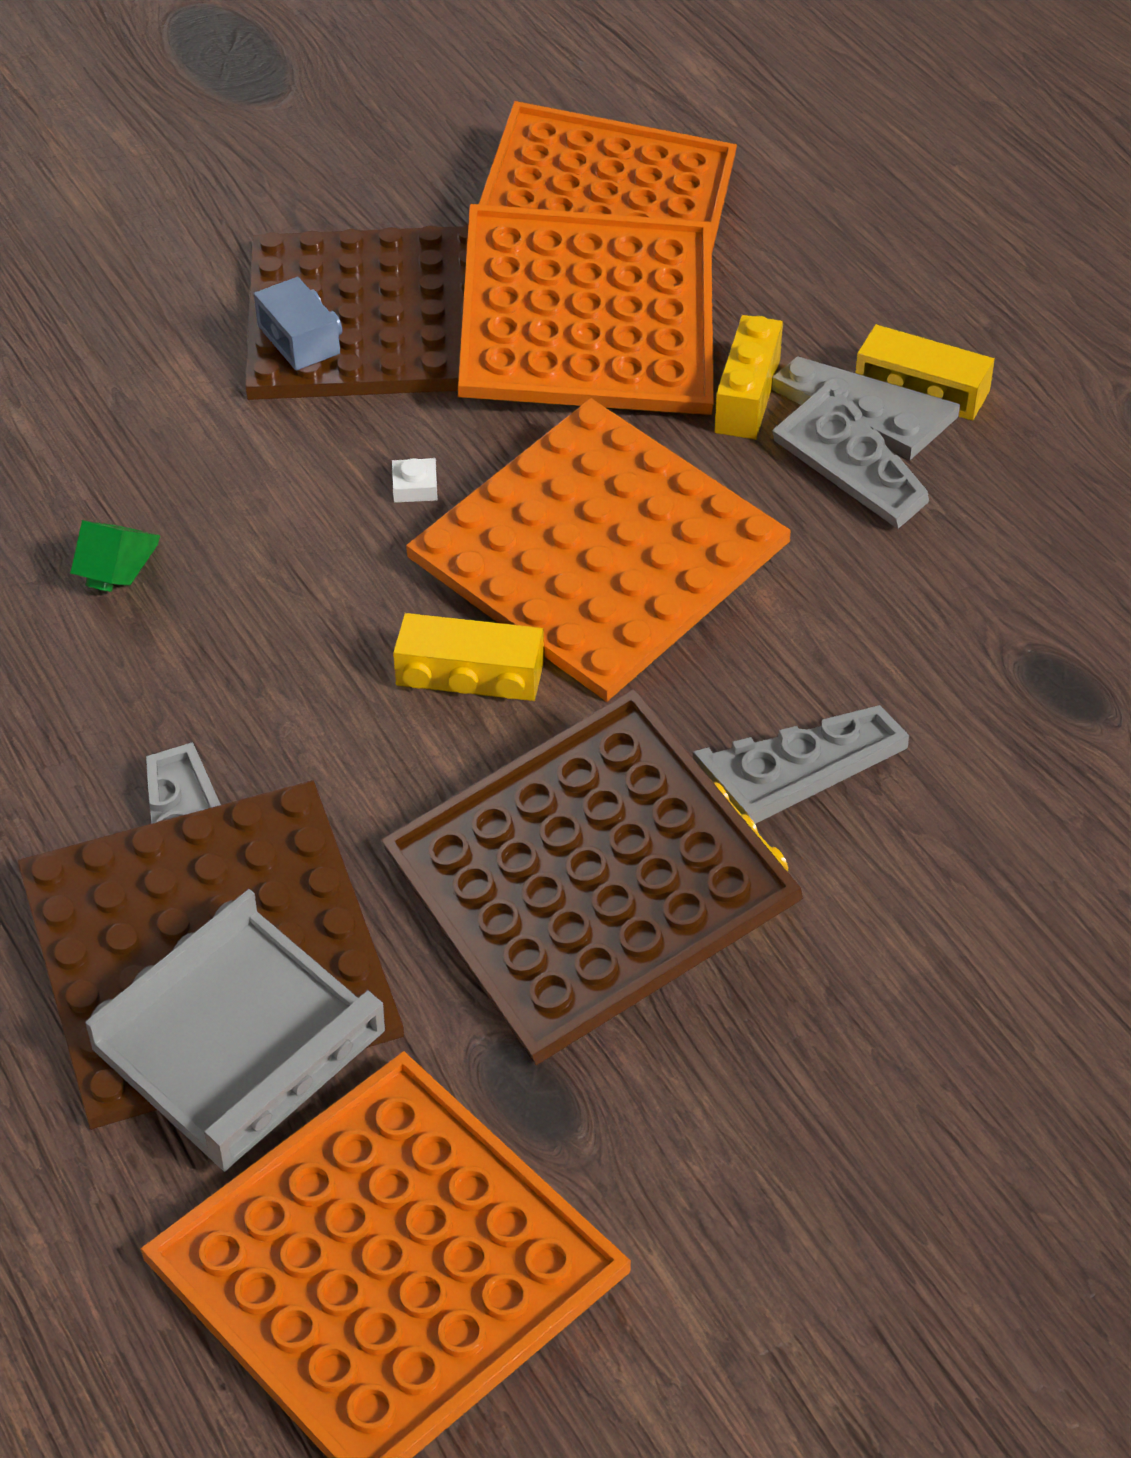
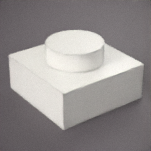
(414, 480)

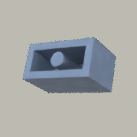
(298, 323)

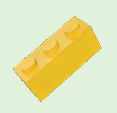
(927, 367)
(748, 377)
(469, 656)

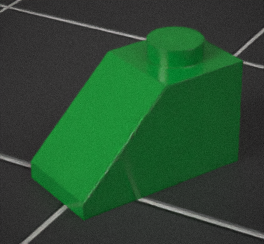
(111, 554)

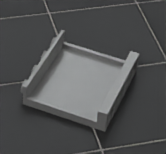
(233, 1031)

